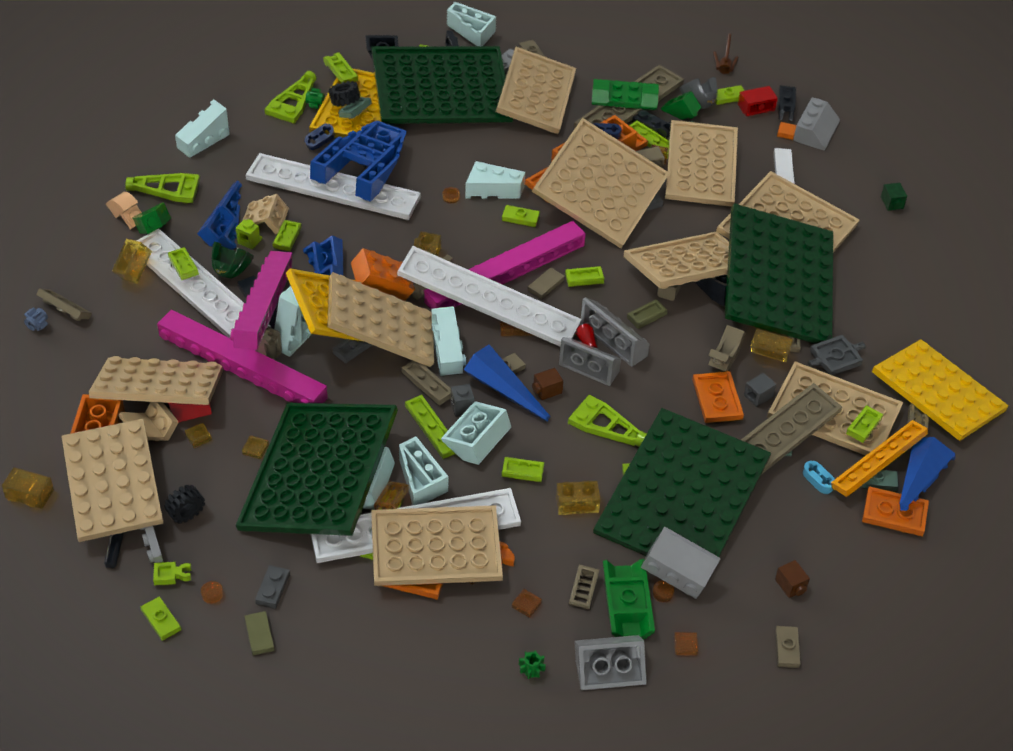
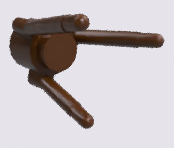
(725, 65)

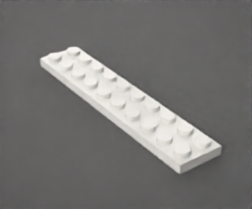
(339, 189)
(201, 291)
(488, 296)
(340, 546)

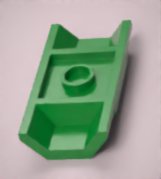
(625, 94)
(628, 600)

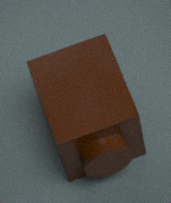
(547, 384)
(792, 579)

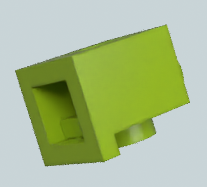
(250, 230)

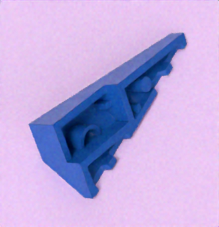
(223, 220)
(326, 256)
(494, 372)
(925, 463)

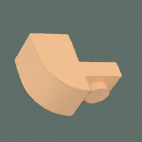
(124, 206)

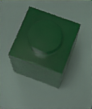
(893, 196)

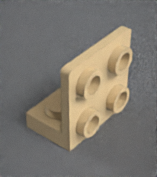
(268, 210)
(158, 421)

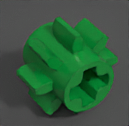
(315, 97)
(532, 664)

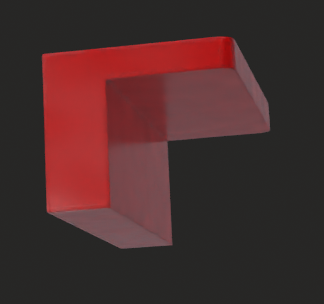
(186, 412)

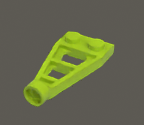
(287, 112)
(185, 193)
(589, 411)

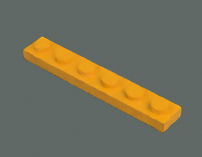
(879, 458)

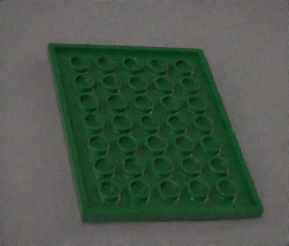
(439, 84)
(780, 275)
(318, 469)
(685, 482)

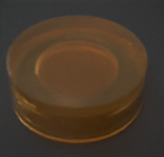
(451, 195)
(663, 591)
(211, 592)

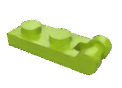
(340, 68)

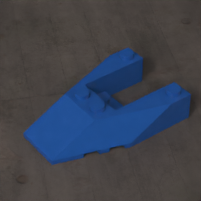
(373, 146)

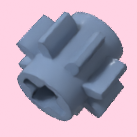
(36, 319)

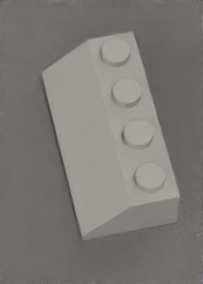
(614, 332)

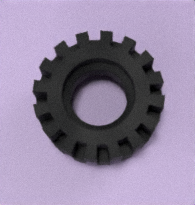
(344, 93)
(184, 504)

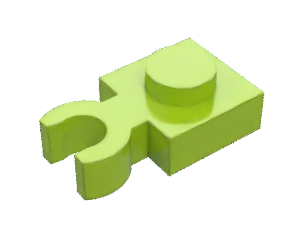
(167, 573)

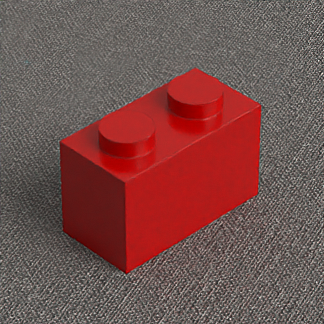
(757, 101)

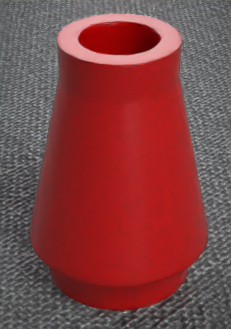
(586, 335)

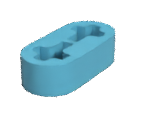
(816, 478)

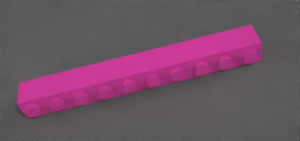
(520, 260)
(262, 301)
(243, 362)

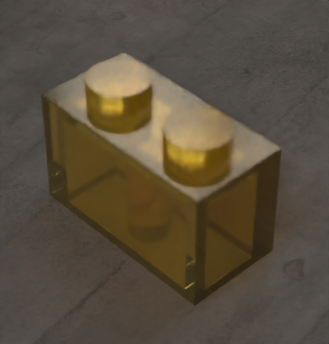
(131, 261)
(771, 345)
(27, 488)

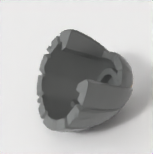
(704, 93)

